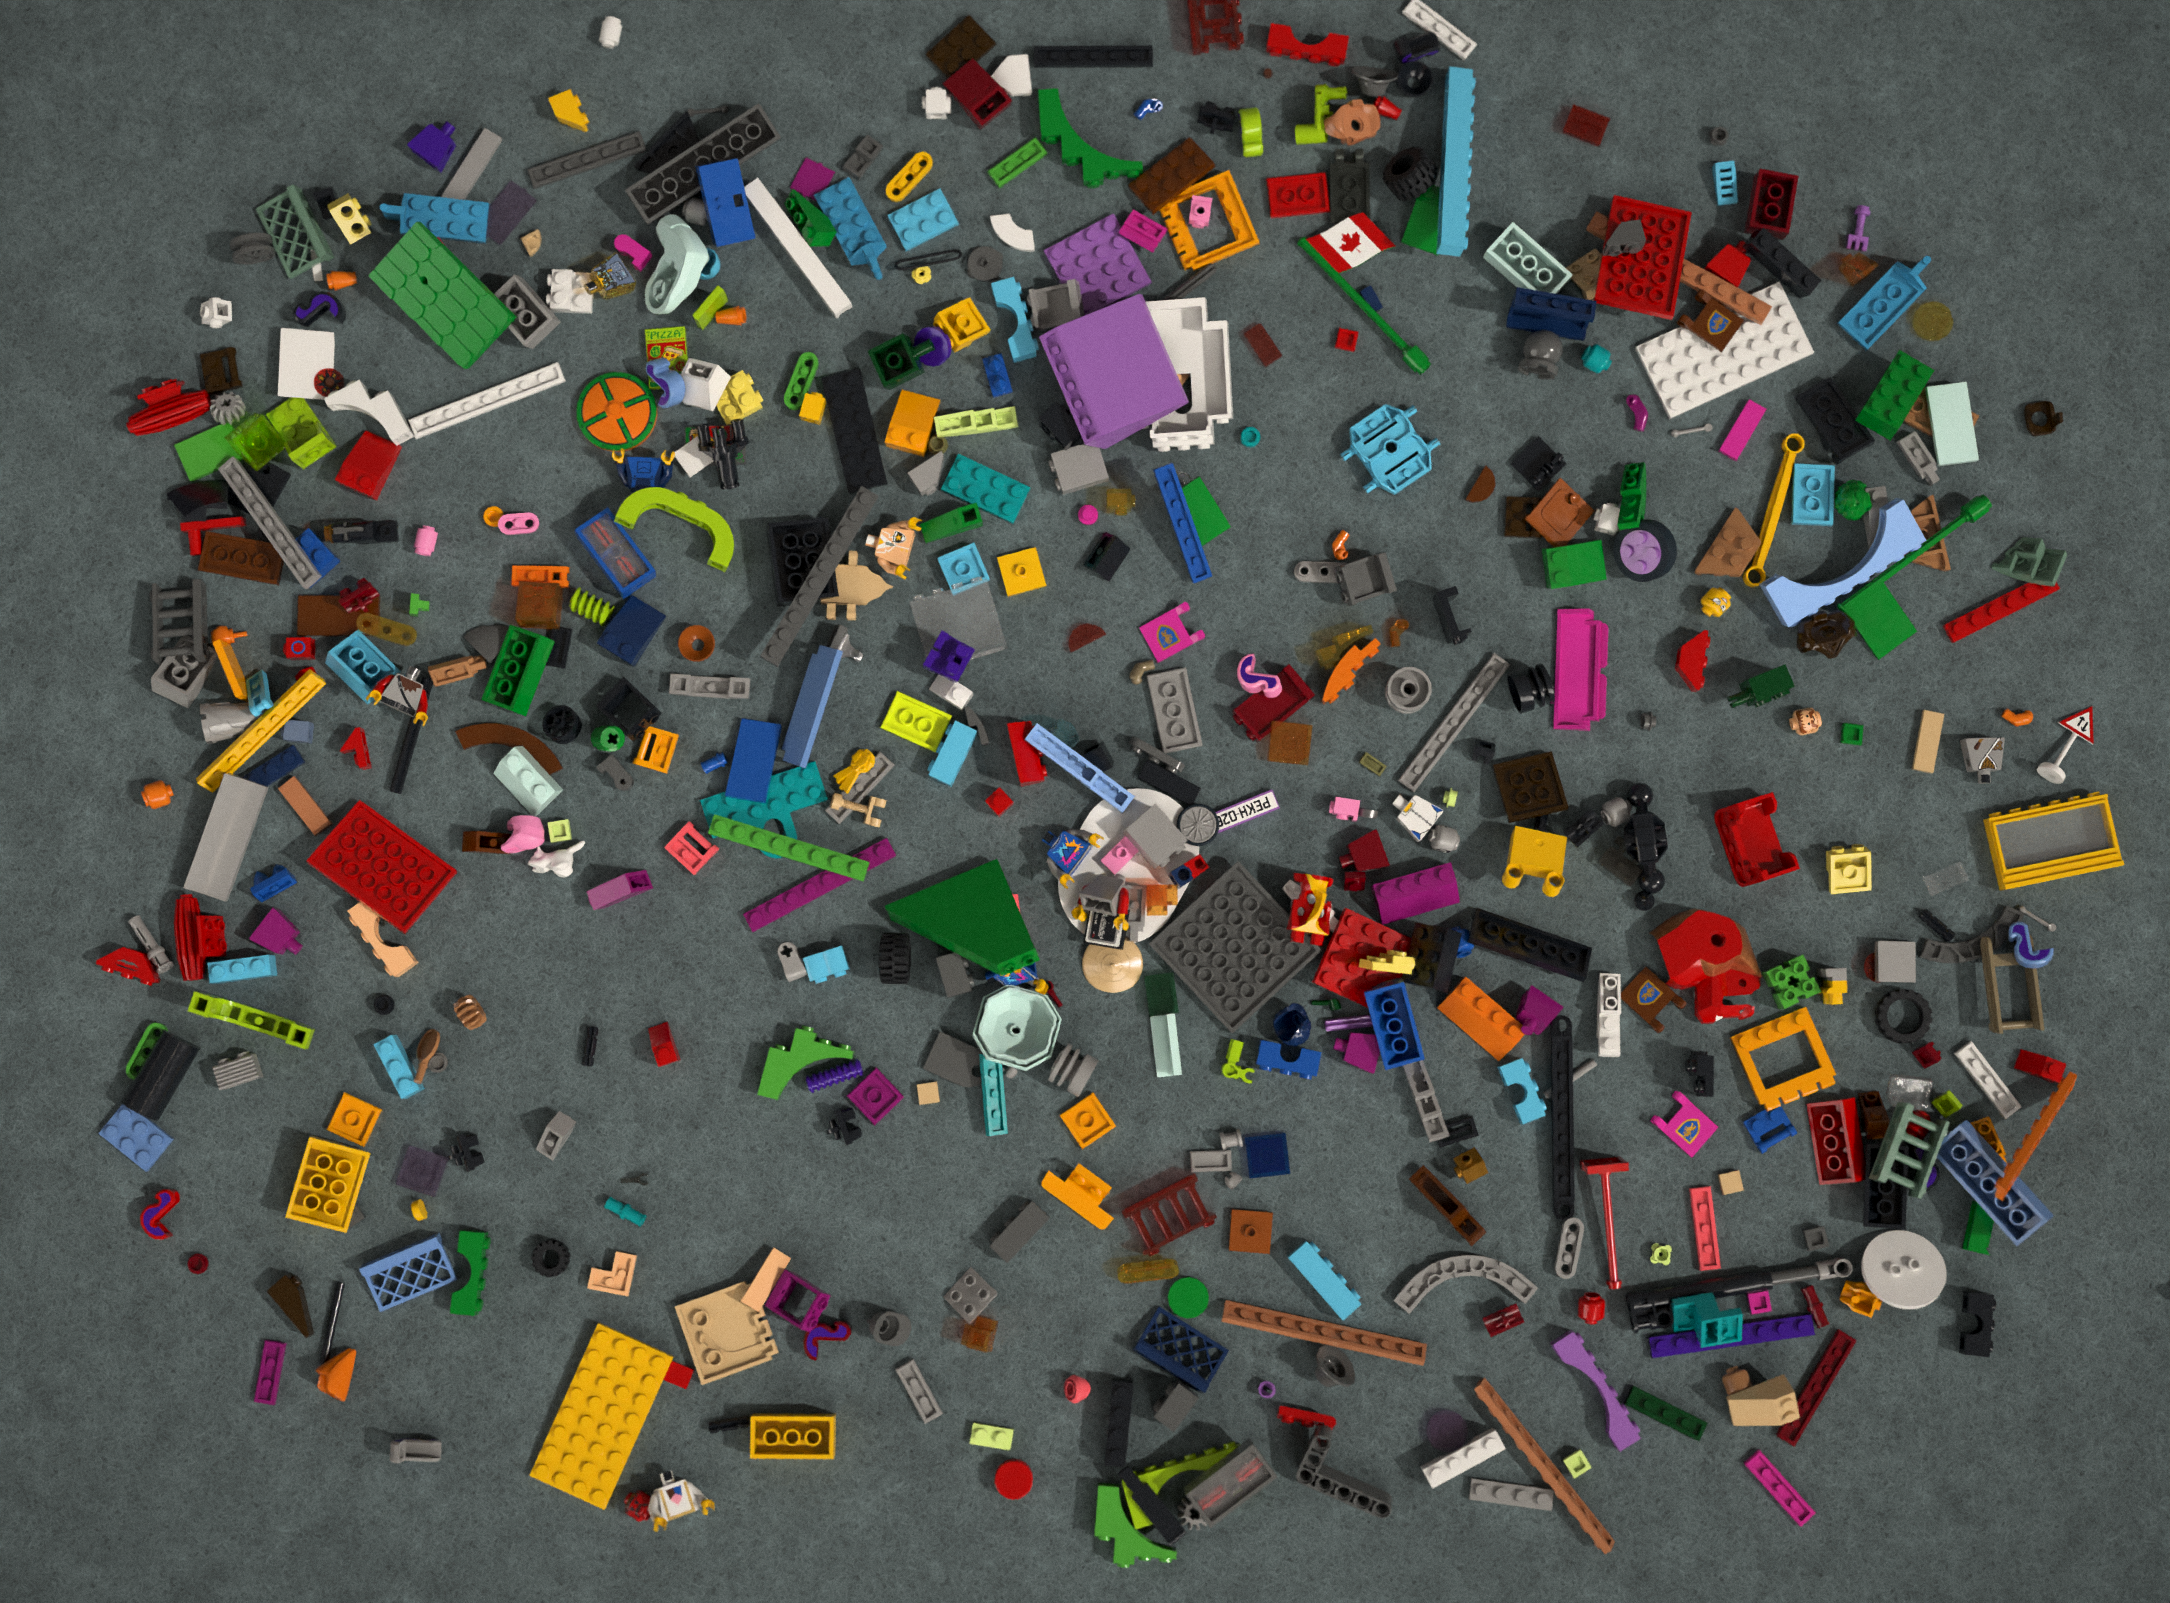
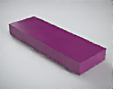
(270, 1372)

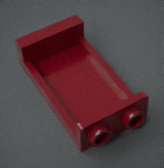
(1259, 711)

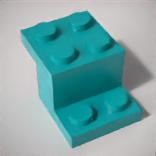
(1710, 1324)

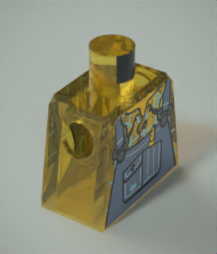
(610, 278)

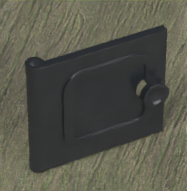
(270, 484)

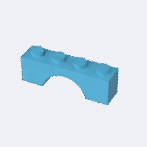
(1007, 296)

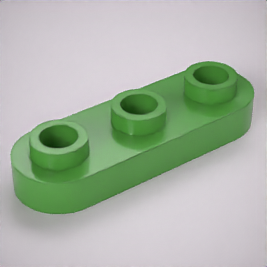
(801, 372)
(139, 1055)

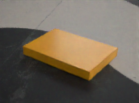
(232, 669)

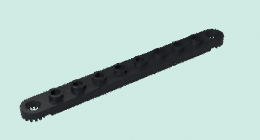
(1562, 1117)

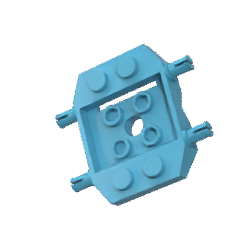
(1379, 460)

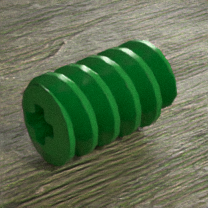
(600, 736)

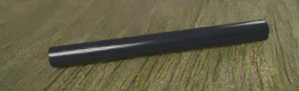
(332, 1322)

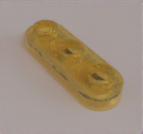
(377, 625)
(1148, 1271)

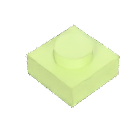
(559, 831)
(1576, 1463)

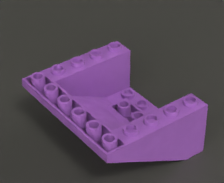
(1114, 371)

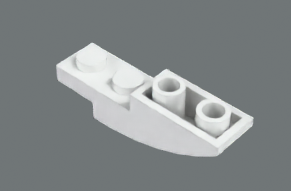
(1608, 1015)

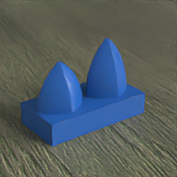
(997, 375)
(268, 887)

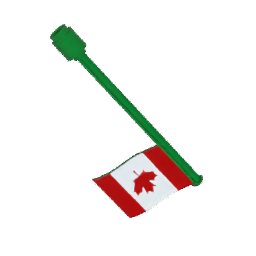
(1348, 247)

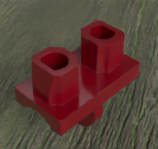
(359, 598)
(1503, 1320)

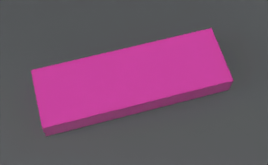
(1742, 430)

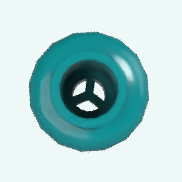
(1596, 358)

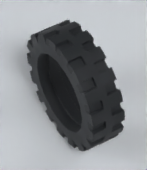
(1924, 1016)

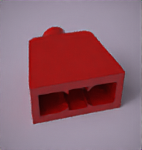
(1730, 264)

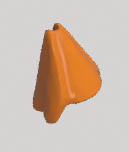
(337, 1374)

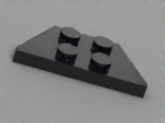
(674, 142)

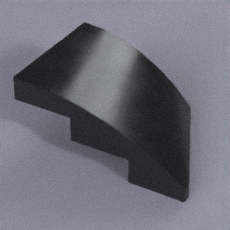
(195, 498)

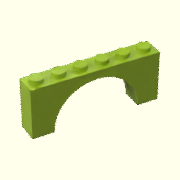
(1158, 1476)

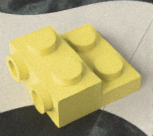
(739, 398)
(1849, 869)
(1391, 962)

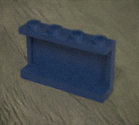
(1558, 313)

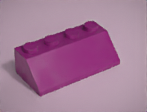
(1416, 893)

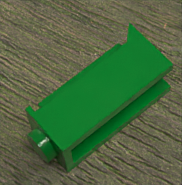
(1978, 1230)

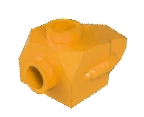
(1859, 1298)

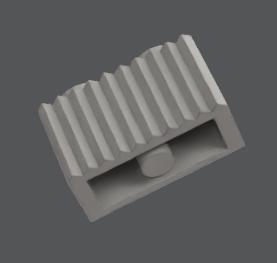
(237, 1071)

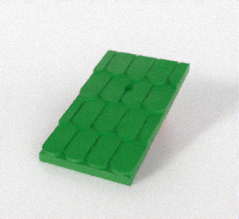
(442, 295)

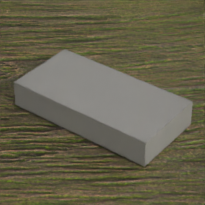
(1210, 1161)

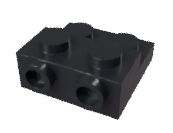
(1702, 1066)

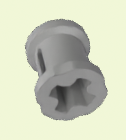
(1231, 1139)

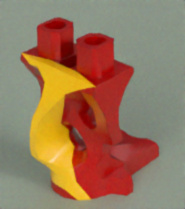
(1310, 920)

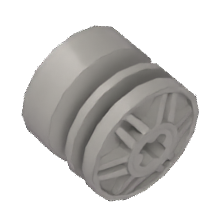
(1072, 1069)

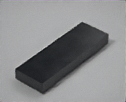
(1169, 782)

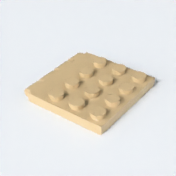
(725, 1333)

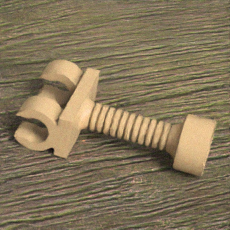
(837, 802)

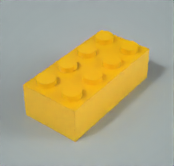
(792, 1436)

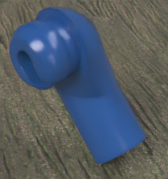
(1148, 106)

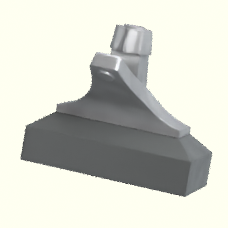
(840, 640)

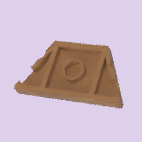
(1928, 522)
(1731, 548)

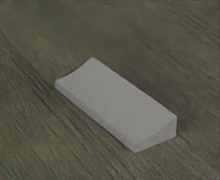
(226, 836)

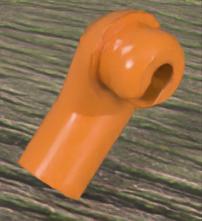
(1338, 545)

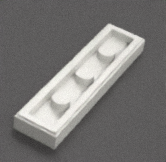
(1445, 32)
(1987, 1080)

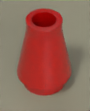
(1386, 107)

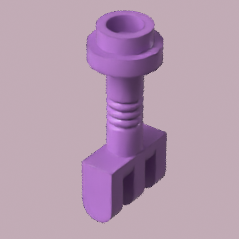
(1857, 238)

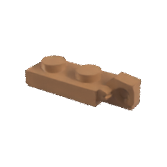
(456, 669)

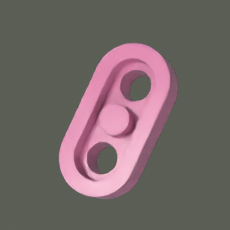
(519, 525)

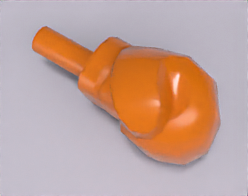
(225, 634)

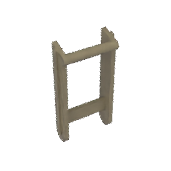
(1989, 963)

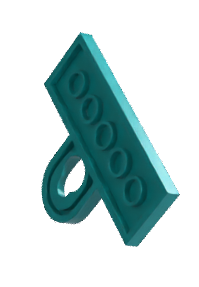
(786, 794)

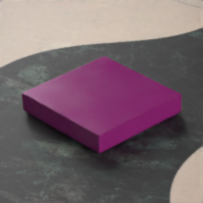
(875, 1096)

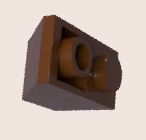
(1873, 1115)

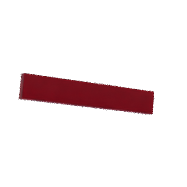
(1817, 1385)

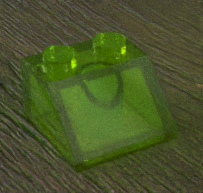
(256, 441)

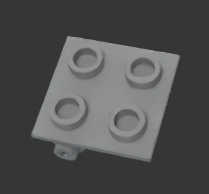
(970, 1295)

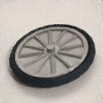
(1198, 824)

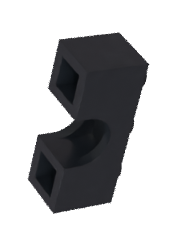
(1979, 1341)

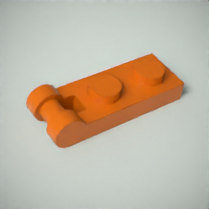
(540, 574)

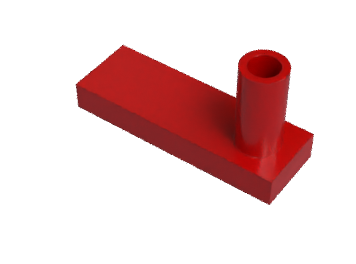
(194, 528)

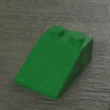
(1423, 222)
(1574, 564)

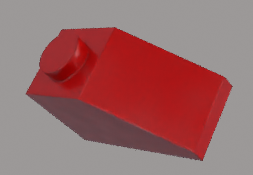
(663, 1045)
(2040, 1066)

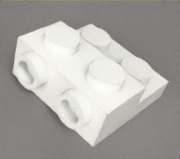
(569, 292)

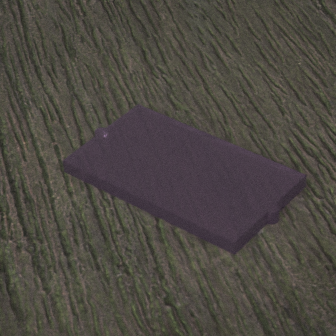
(508, 211)

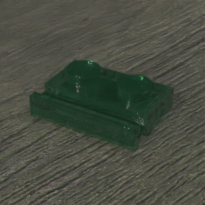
(1161, 994)

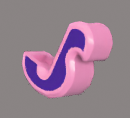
(1257, 682)

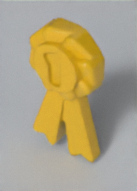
(861, 762)

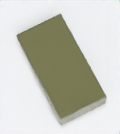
(1372, 764)

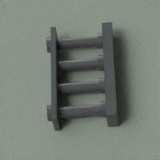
(198, 630)

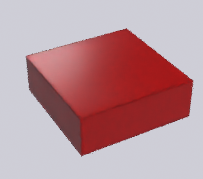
(1346, 339)

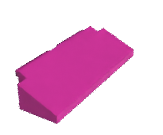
(1578, 676)

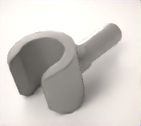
(1010, 1072)

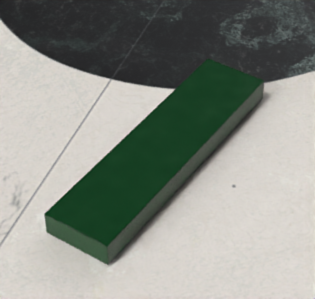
(1665, 1413)

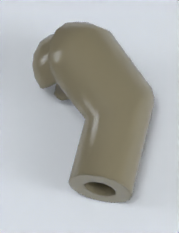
(1139, 669)

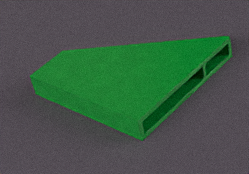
(971, 917)

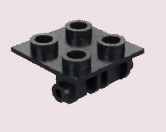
(1538, 463)

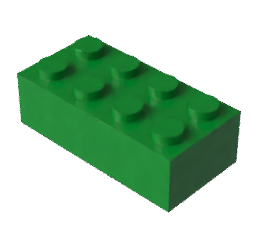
(1894, 395)

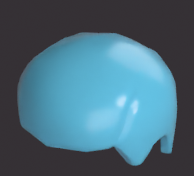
(713, 266)

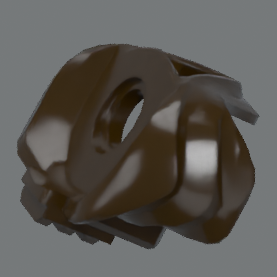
(1826, 633)

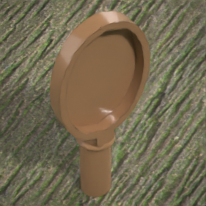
(425, 1051)

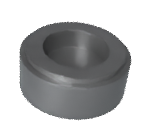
(1367, 813)

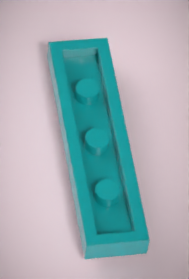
(993, 1097)

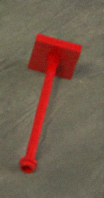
(1604, 1167)

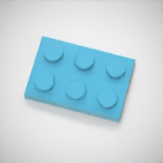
(923, 219)
(1813, 494)

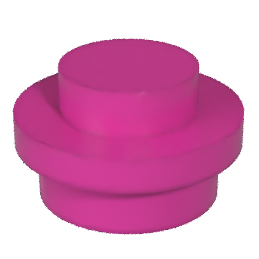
(1088, 514)

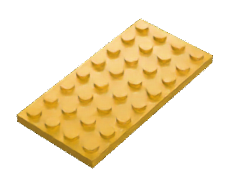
(601, 1416)

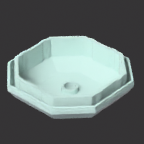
(1019, 1009)

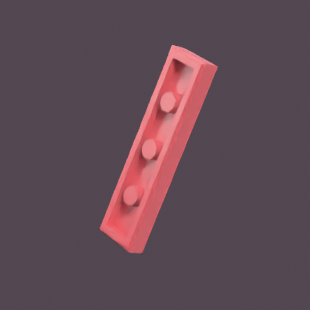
(1705, 1228)

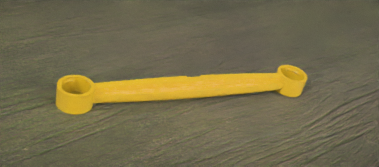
(1774, 509)

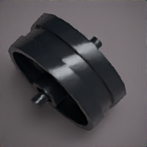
(561, 724)

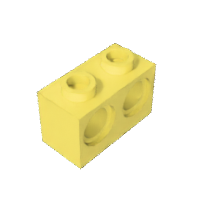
(346, 220)

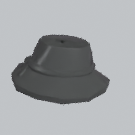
(1374, 80)
(1333, 1367)

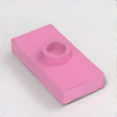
(1119, 855)

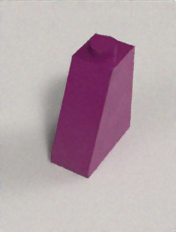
(619, 889)

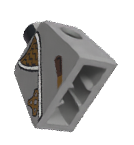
(1983, 756)

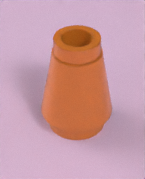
(340, 279)
(732, 316)

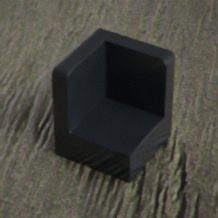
(323, 198)
(1099, 756)

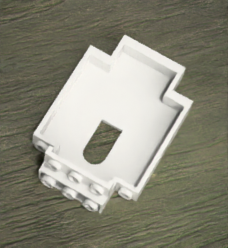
(1204, 352)

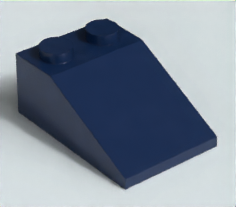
(631, 630)

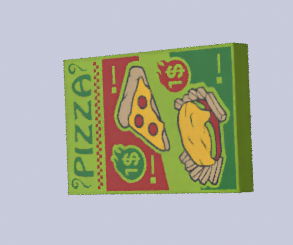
(667, 343)

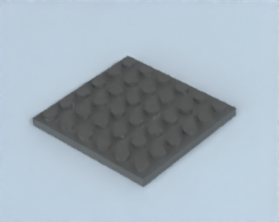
(1234, 947)

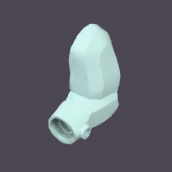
(678, 267)

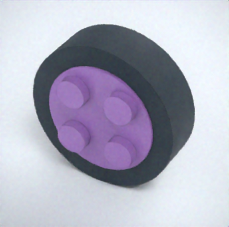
(1645, 551)

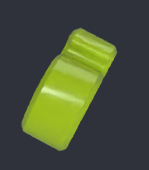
(1251, 132)

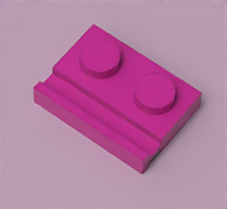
(1143, 231)

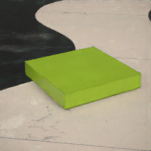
(709, 307)

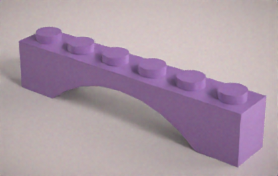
(1618, 1426)

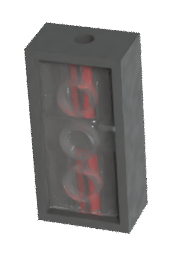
(1230, 1482)

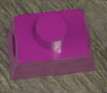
(277, 933)
(1536, 1011)
(1359, 1050)

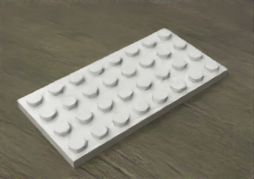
(1693, 372)

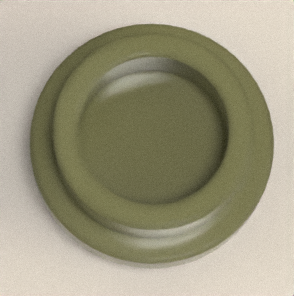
(937, 444)

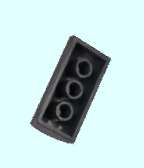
(160, 1075)

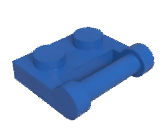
(1764, 1122)

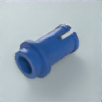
(714, 762)

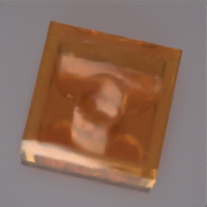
(539, 605)

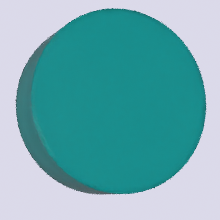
(1250, 437)

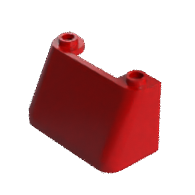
(1752, 841)

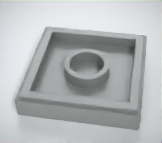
(1895, 961)

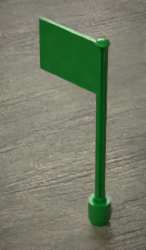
(1874, 608)

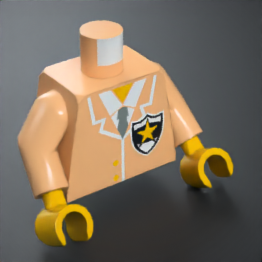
(894, 545)

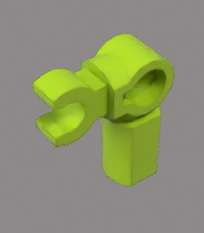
(1230, 1068)

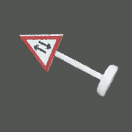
(2081, 725)

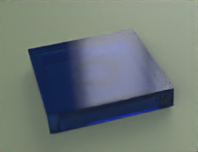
(1267, 1155)

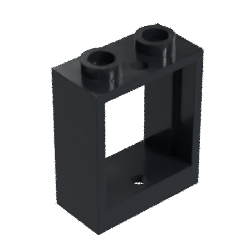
(616, 697)

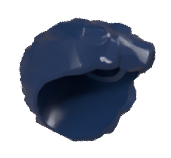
(1292, 1025)

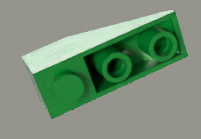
(811, 221)
(952, 523)

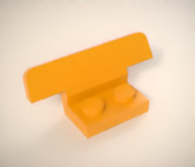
(1082, 1193)

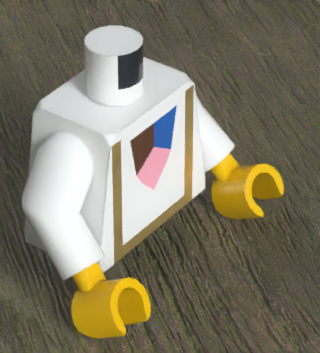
(675, 1500)

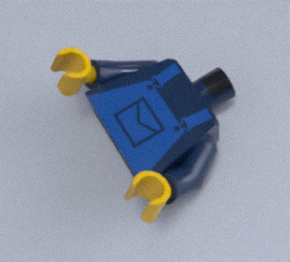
(644, 471)

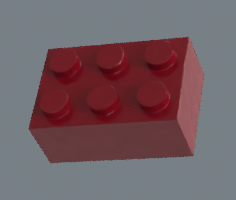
(1771, 203)

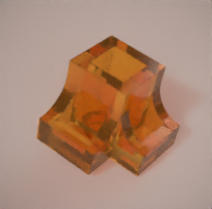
(1160, 897)
(981, 1335)

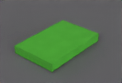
(206, 451)

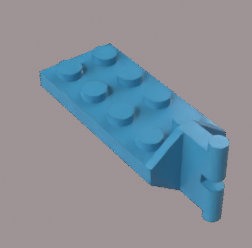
(441, 216)
(853, 224)
(1884, 303)

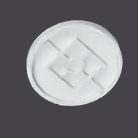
(1903, 1269)

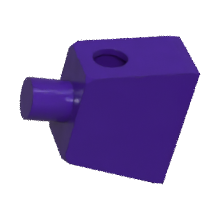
(434, 145)

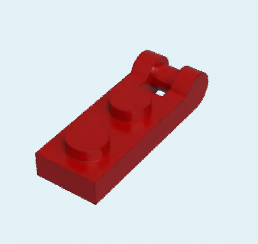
(1306, 1418)

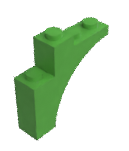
(784, 1064)
(1128, 1542)

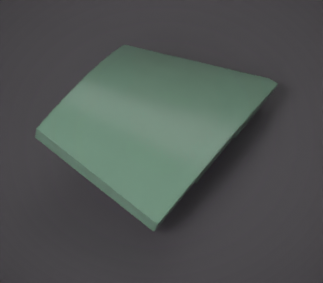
(2032, 562)

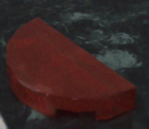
(1084, 635)

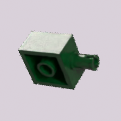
(899, 360)
(1762, 687)

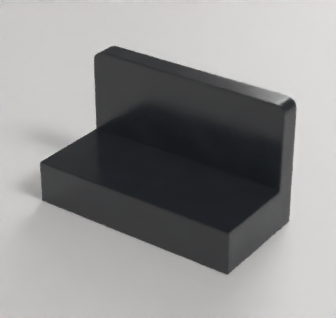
(1107, 556)

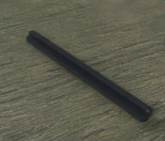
(408, 745)

